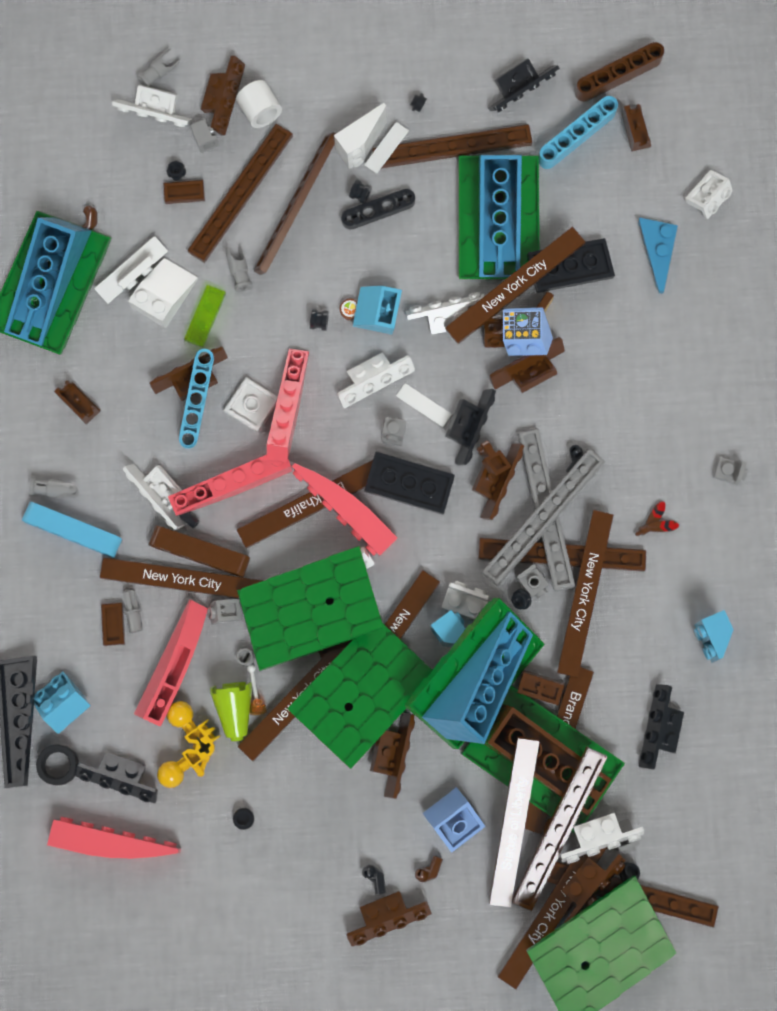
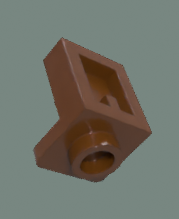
(494, 332)

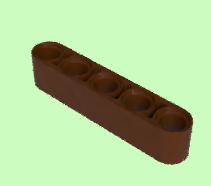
(624, 64)
(199, 551)

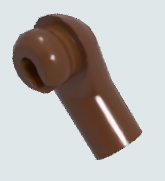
(91, 217)
(429, 872)

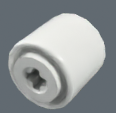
(258, 104)

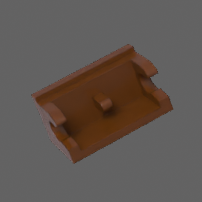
(635, 128)
(77, 402)
(540, 687)

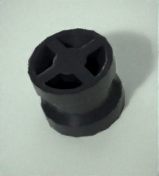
(360, 191)
(319, 319)

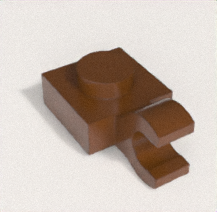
(494, 461)

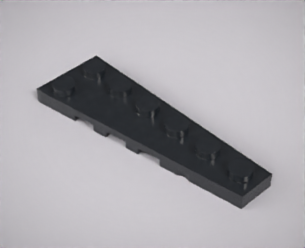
(16, 717)

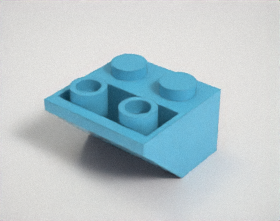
(377, 308)
(448, 628)
(715, 635)
(60, 702)

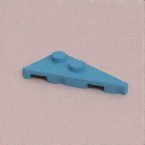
(659, 242)

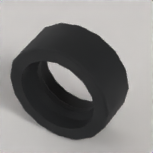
(41, 769)

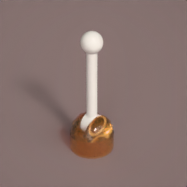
(257, 706)

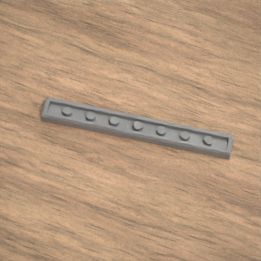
(540, 488)
(543, 517)

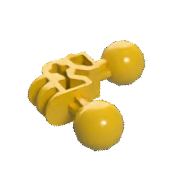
(172, 773)

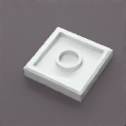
(251, 405)

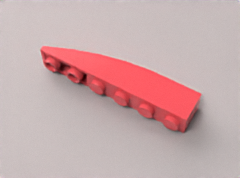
(287, 406)
(228, 484)
(349, 510)
(172, 665)
(105, 842)

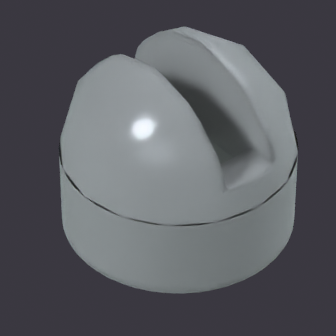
(242, 656)

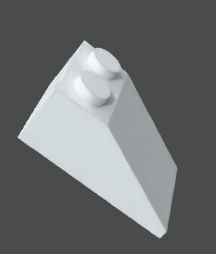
(359, 137)
(162, 292)

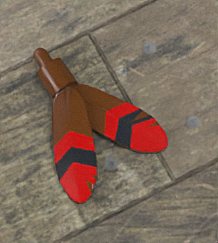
(653, 523)

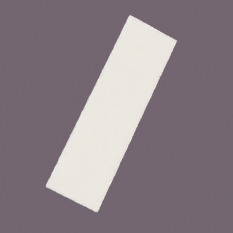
(386, 147)
(424, 405)

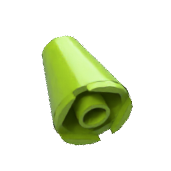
(233, 708)

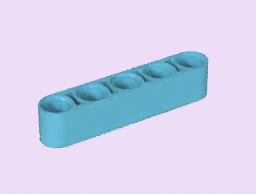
(582, 124)
(196, 408)
(71, 529)

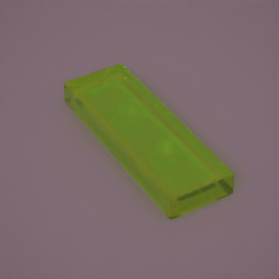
(205, 316)

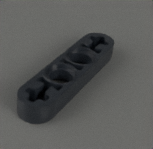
(376, 205)

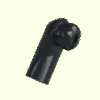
(576, 453)
(189, 519)
(375, 876)

